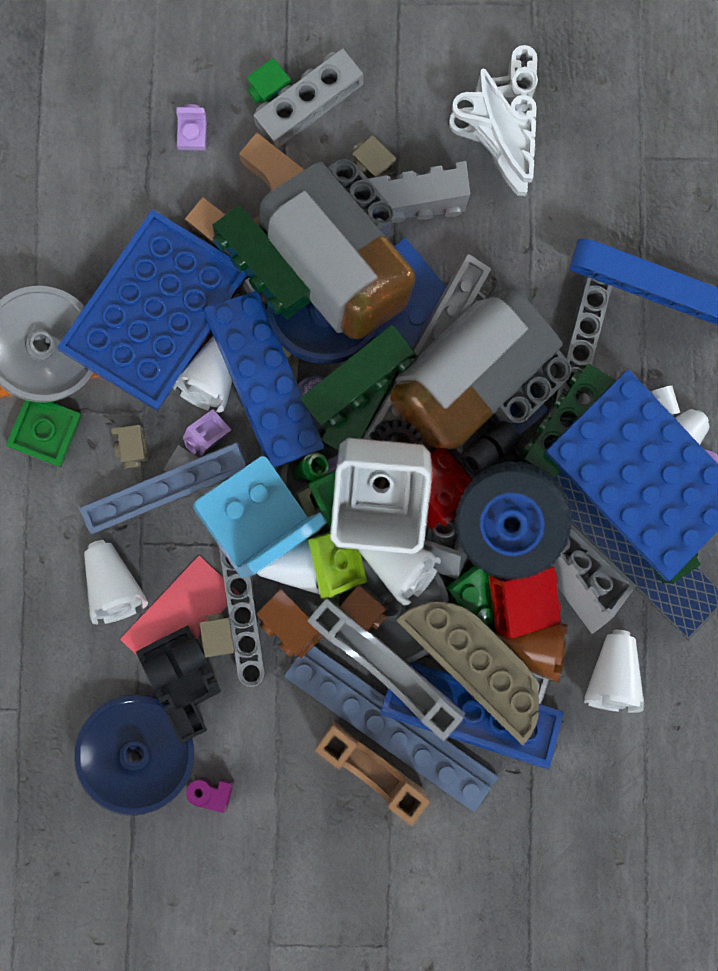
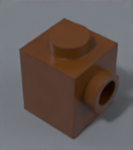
(365, 608)

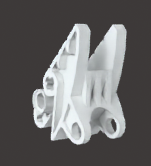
(499, 118)

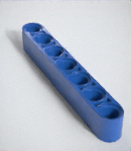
(645, 279)

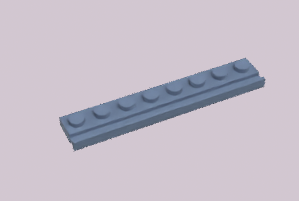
(417, 747)

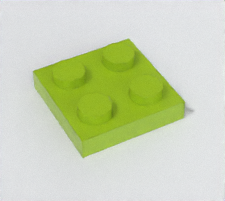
(335, 566)

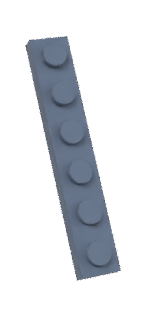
(164, 488)

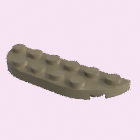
(477, 662)

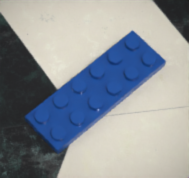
(263, 379)
(479, 726)

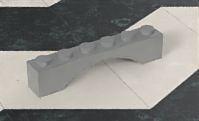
(403, 680)

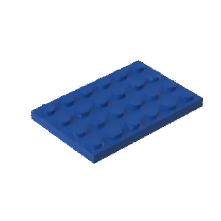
(150, 310)
(642, 474)

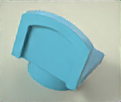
(255, 517)

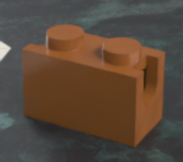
(289, 624)

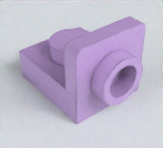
(191, 127)
(205, 433)

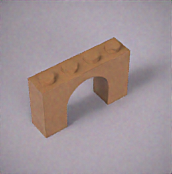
(262, 160)
(398, 790)

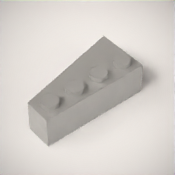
(425, 194)
(590, 581)

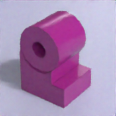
(208, 795)

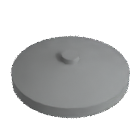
(30, 330)

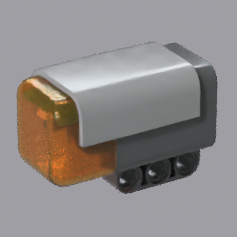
(339, 246)
(481, 370)

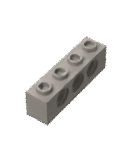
(334, 65)

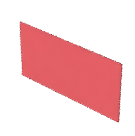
(186, 602)

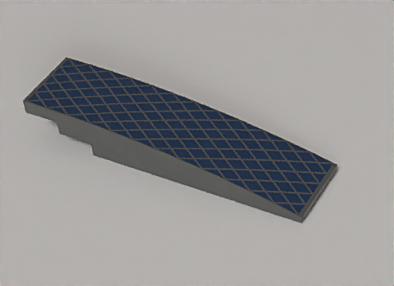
(683, 604)

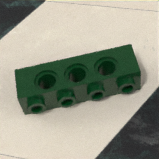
(589, 381)

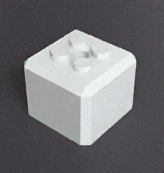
(376, 517)

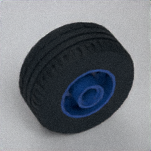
(506, 547)

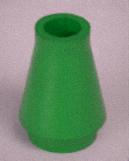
(311, 467)

